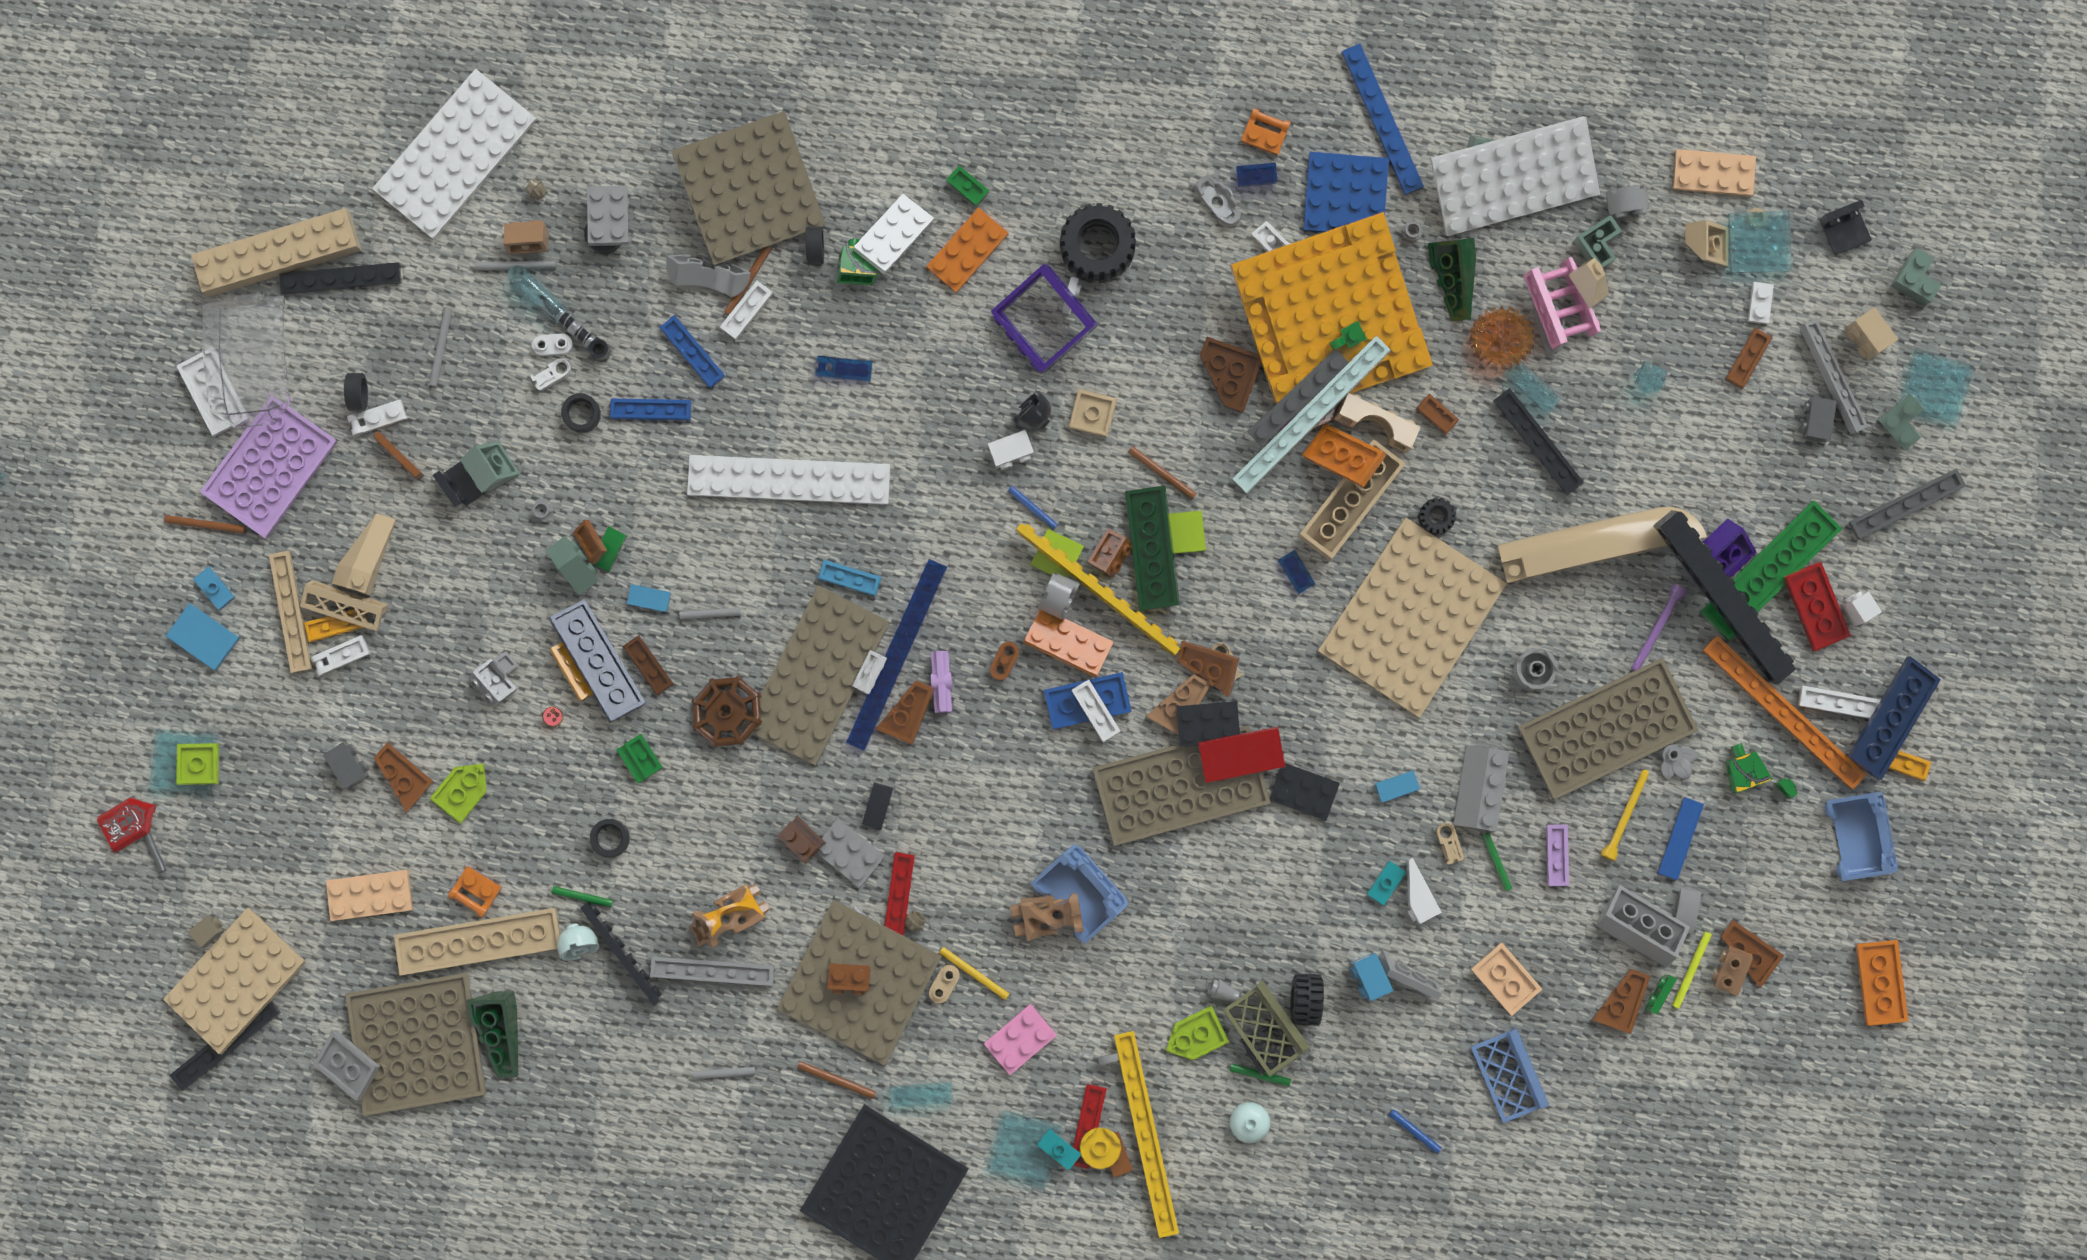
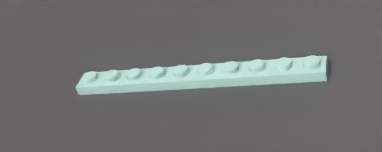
(1312, 414)

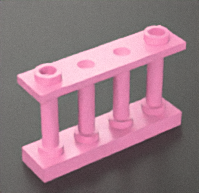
(1548, 315)

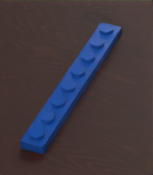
(1382, 119)

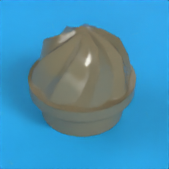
(536, 189)
(915, 921)

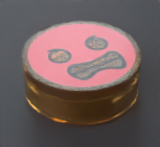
(553, 716)

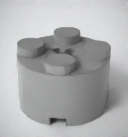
(1627, 200)
(1058, 596)
(1535, 681)

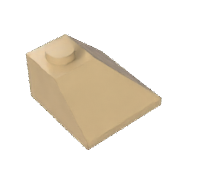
(1708, 241)
(1590, 282)

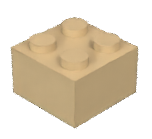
(1870, 334)

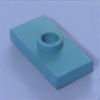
(214, 588)

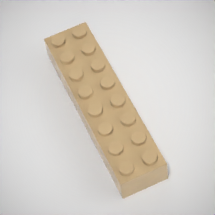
(276, 252)

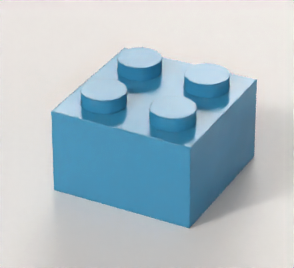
(1370, 977)

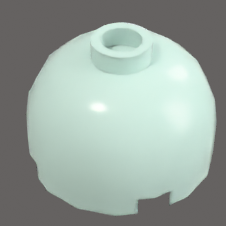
(576, 941)
(1249, 1122)

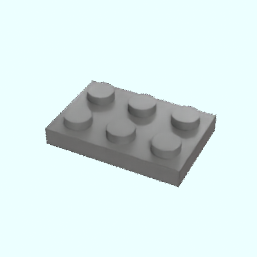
(607, 215)
(849, 853)
(346, 1065)

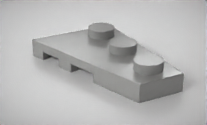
(1412, 980)

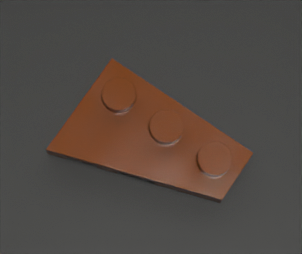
(1210, 664)
(907, 715)
(404, 777)
(1764, 956)
(1624, 1002)

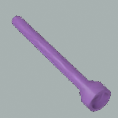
(1676, 594)

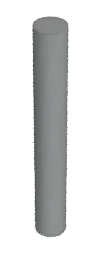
(709, 613)
(724, 1073)

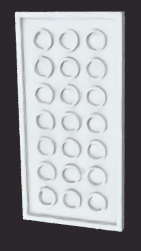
(454, 154)
(1515, 176)

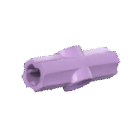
(941, 681)

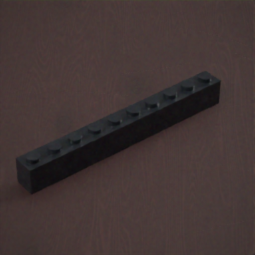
(1724, 596)

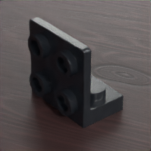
(1845, 228)
(458, 486)

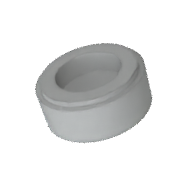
(1107, 1059)

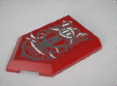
(126, 822)

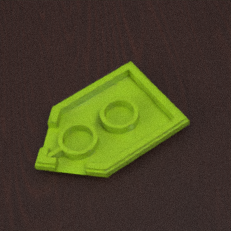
(461, 791)
(1197, 1035)

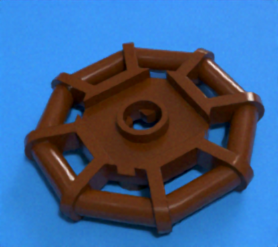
(728, 722)

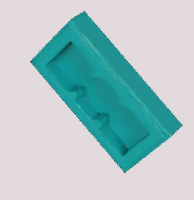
(1386, 882)
(1058, 1149)

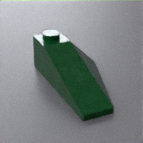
(1456, 272)
(497, 1025)

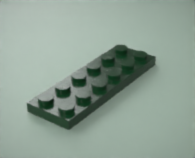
(1152, 548)

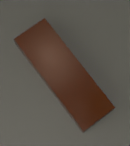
(648, 665)

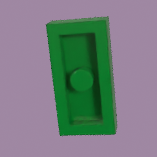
(967, 186)

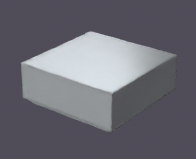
(504, 664)

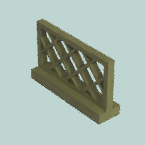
(1281, 1018)

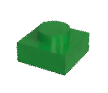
(1787, 787)

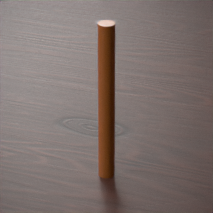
(754, 270)
(1162, 473)
(204, 524)
(836, 1079)

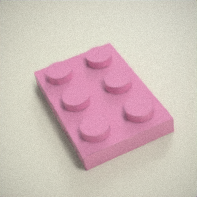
(1020, 1039)

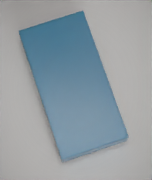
(649, 598)
(1397, 786)

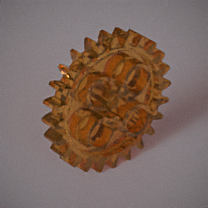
(1484, 341)

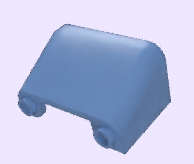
(1863, 836)
(1097, 895)

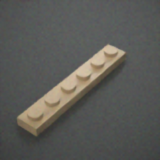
(290, 612)

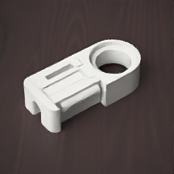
(550, 376)

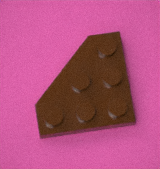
(1230, 371)

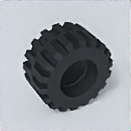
(1307, 999)

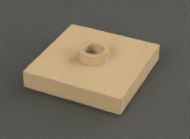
(1092, 413)

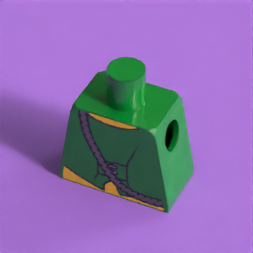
(853, 268)
(1745, 769)

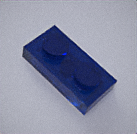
(1256, 174)
(1296, 572)

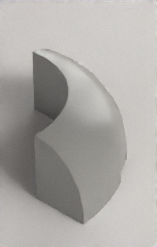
(698, 272)

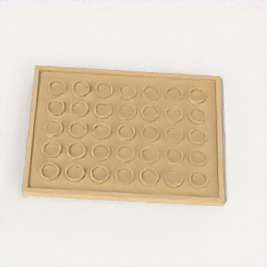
(1412, 617)

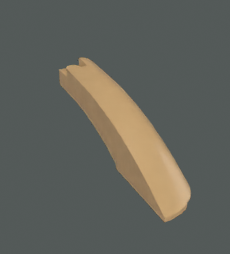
(1586, 544)

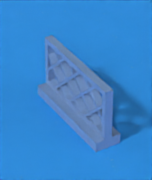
(1526, 1068)

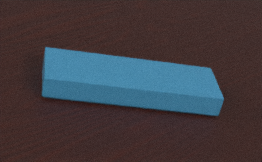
(849, 578)

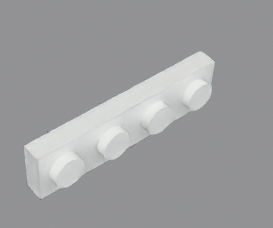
(1837, 702)

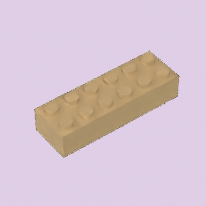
(1348, 507)

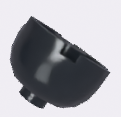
(1033, 413)

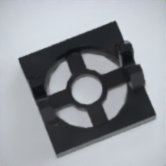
(1288, 1050)

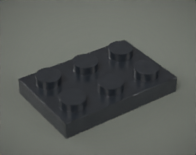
(1206, 722)
(1304, 791)

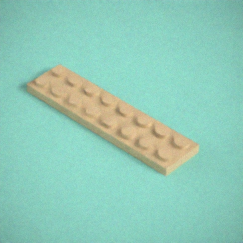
(477, 941)

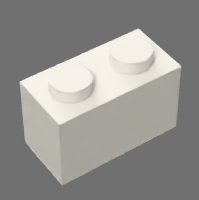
(1010, 450)
(1860, 608)

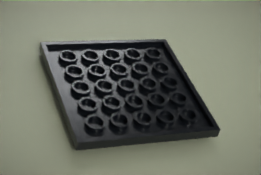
(884, 1188)

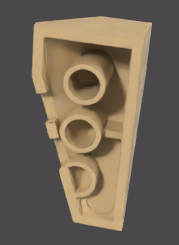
(363, 560)

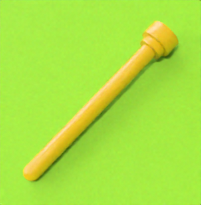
(1610, 851)

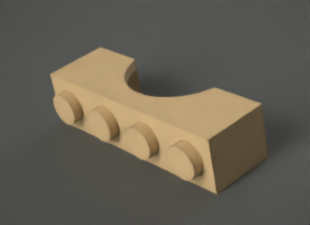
(1400, 431)

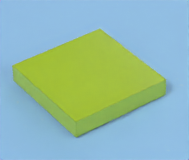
(1187, 532)
(1068, 546)
(197, 764)

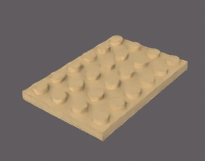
(234, 980)

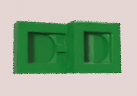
(613, 542)

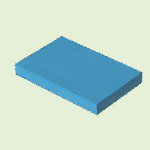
(202, 636)

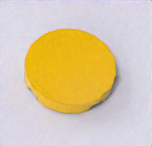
(1100, 1148)

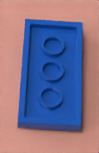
(1066, 710)

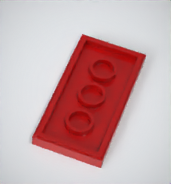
(1816, 606)
(1241, 754)

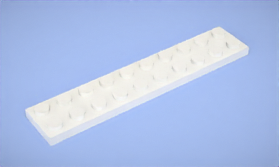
(788, 479)

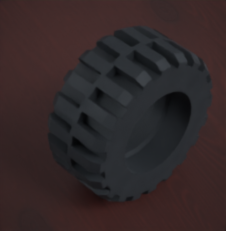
(1097, 217)

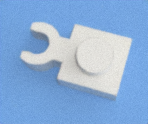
(1075, 289)

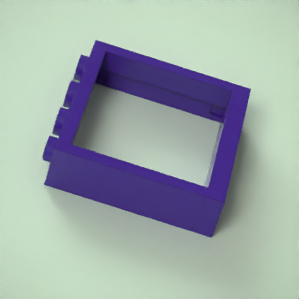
(1069, 298)

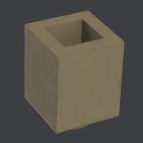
(206, 931)

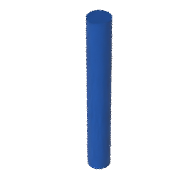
(1032, 507)
(1415, 1131)

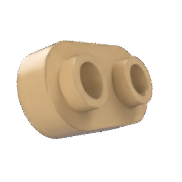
(944, 984)

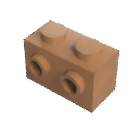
(525, 237)
(1732, 970)

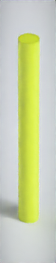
(1691, 970)

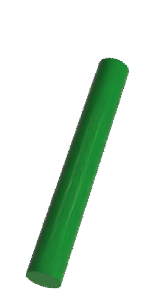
(1497, 861)
(582, 896)
(1254, 1073)

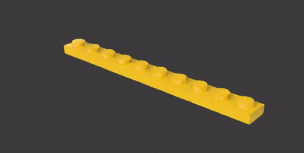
(1091, 583)
(1146, 1134)

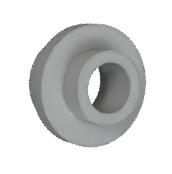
(1415, 225)

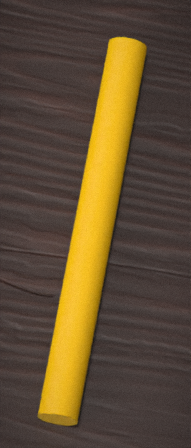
(974, 973)

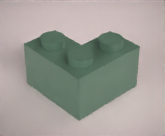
(1594, 241)
(1912, 280)
(1897, 421)
(572, 564)

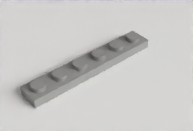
(1833, 376)
(712, 971)

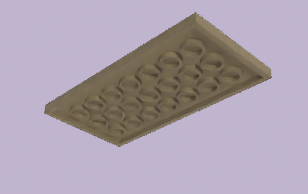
(817, 674)
(1607, 728)
(1169, 792)

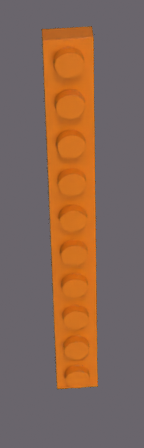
(1784, 712)

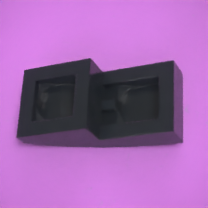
(877, 805)

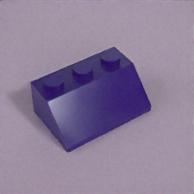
(1730, 546)

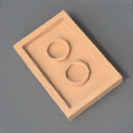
(1506, 979)

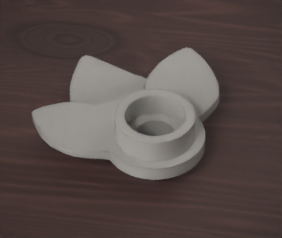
(1680, 763)

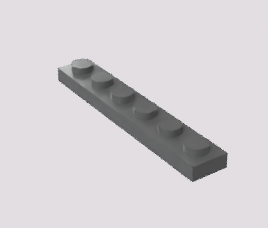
(1297, 397)
(1907, 504)

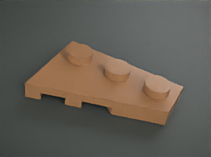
(1188, 693)

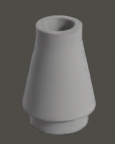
(1222, 991)

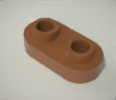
(1004, 661)

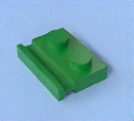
(639, 758)
(1661, 993)

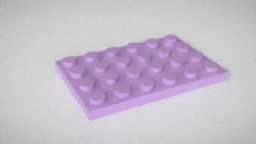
(268, 470)

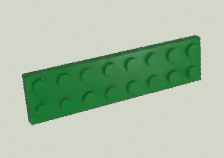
(1782, 556)

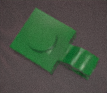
(1350, 336)

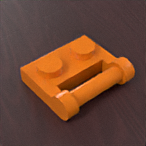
(1264, 138)
(479, 886)

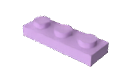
(1557, 855)

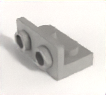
(491, 684)

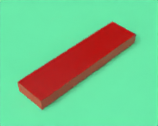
(899, 892)
(1089, 1117)

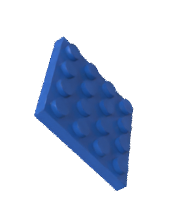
(1343, 189)

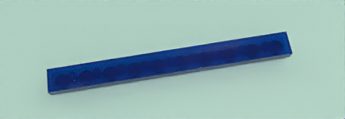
(897, 654)

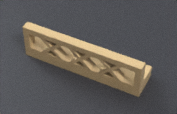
(343, 597)

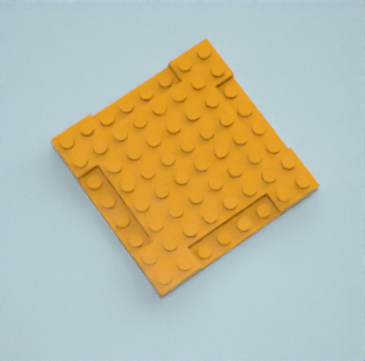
(1321, 284)

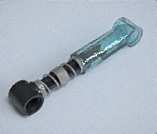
(557, 312)

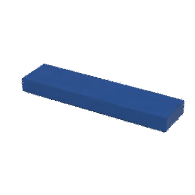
(692, 351)
(650, 409)
(1680, 838)

